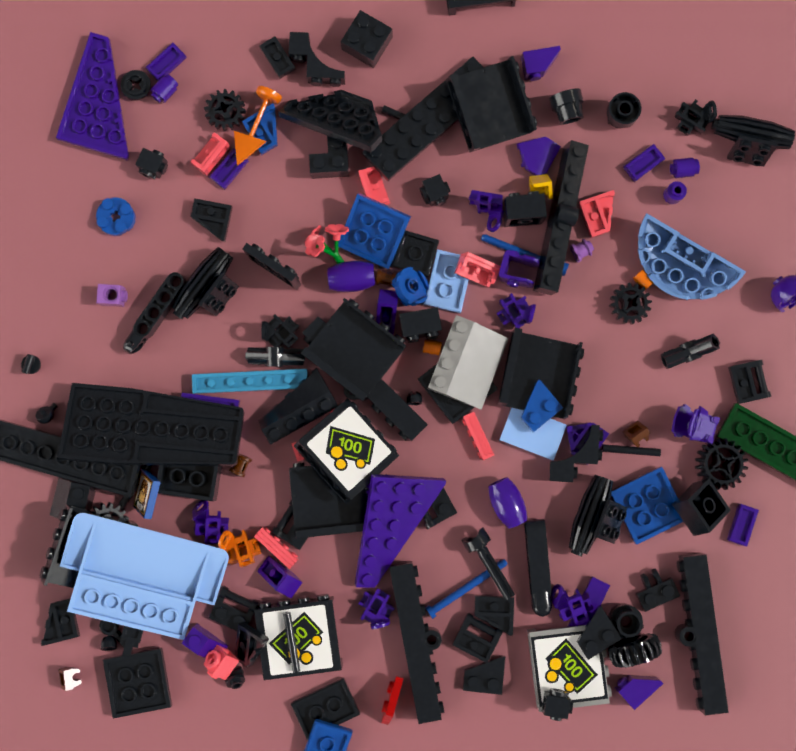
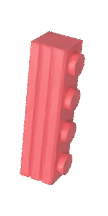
(479, 438)
(278, 549)

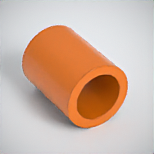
(642, 279)
(432, 347)

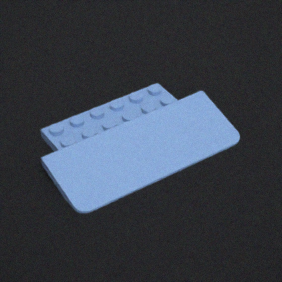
(140, 575)

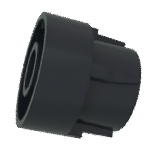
(628, 102)
(568, 105)
(635, 624)

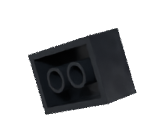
(190, 481)

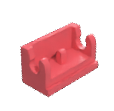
(211, 154)
(373, 185)
(477, 269)

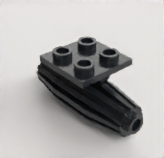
(753, 138)
(207, 286)
(596, 517)

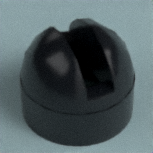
(414, 399)
(108, 643)

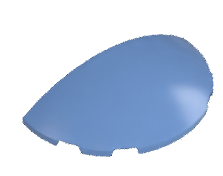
(682, 265)

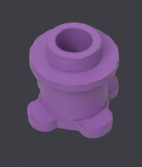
(581, 250)

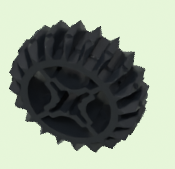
(716, 460)
(635, 650)

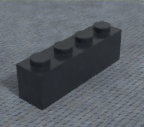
(298, 408)

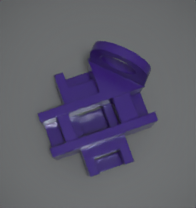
(488, 203)
(511, 314)
(203, 520)
(373, 602)
(564, 603)

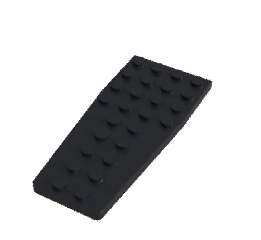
(148, 428)

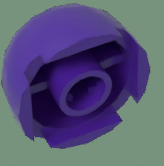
(784, 292)

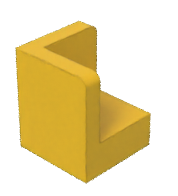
(542, 184)

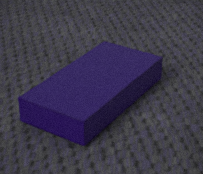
(166, 61)
(644, 163)
(227, 170)
(742, 524)

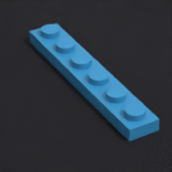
(247, 381)

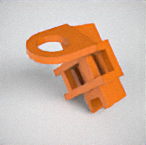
(247, 549)

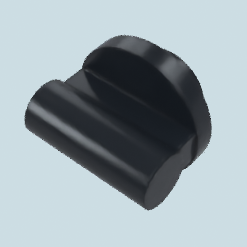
(30, 364)
(236, 678)

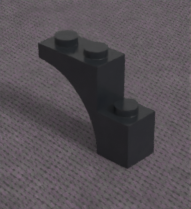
(316, 71)
(590, 454)

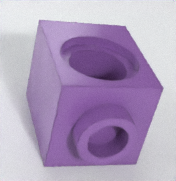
(104, 291)

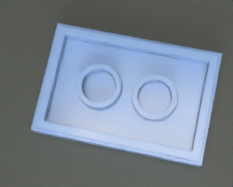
(445, 287)
(542, 442)

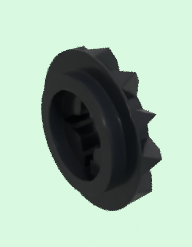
(135, 76)

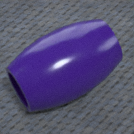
(351, 276)
(507, 502)

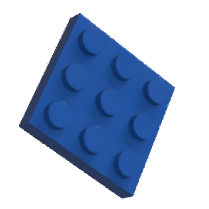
(374, 231)
(648, 504)

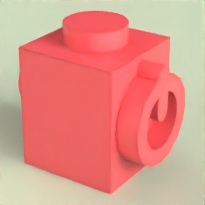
(220, 662)

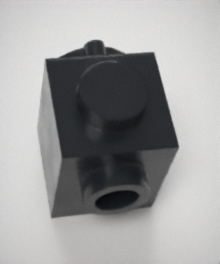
(151, 163)
(434, 191)
(557, 704)

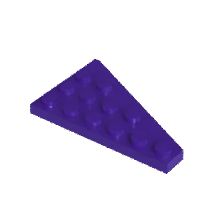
(94, 108)
(391, 516)

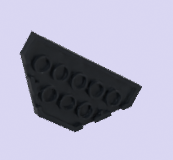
(337, 116)

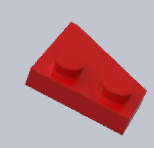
(390, 705)

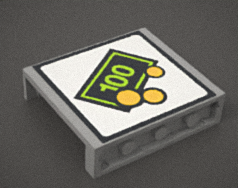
(562, 665)

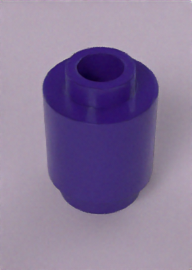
(164, 88)
(684, 167)
(675, 192)

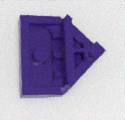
(538, 154)
(579, 435)

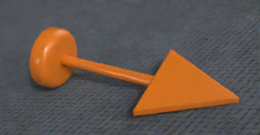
(247, 144)

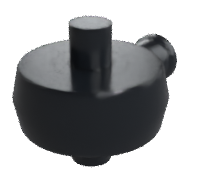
(46, 414)

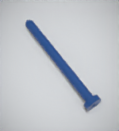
(506, 246)
(462, 590)

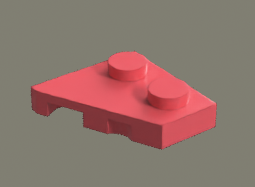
(598, 213)

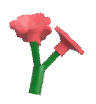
(315, 242)

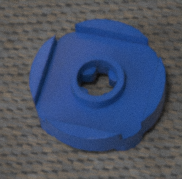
(109, 207)
(407, 295)

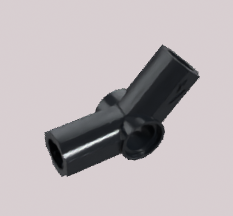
(690, 351)
(274, 356)

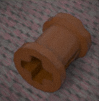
(385, 277)
(241, 466)

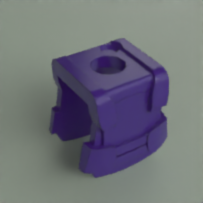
(514, 256)
(694, 425)

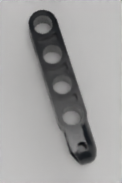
(135, 337)
(538, 566)

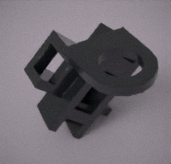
(703, 114)
(282, 334)

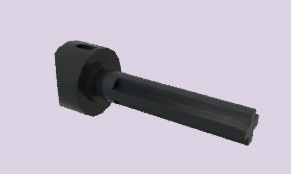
(479, 544)

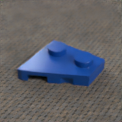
(266, 129)
(540, 407)

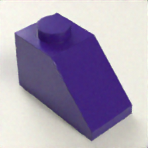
(537, 62)
(387, 308)
(279, 577)
(202, 641)
(637, 688)

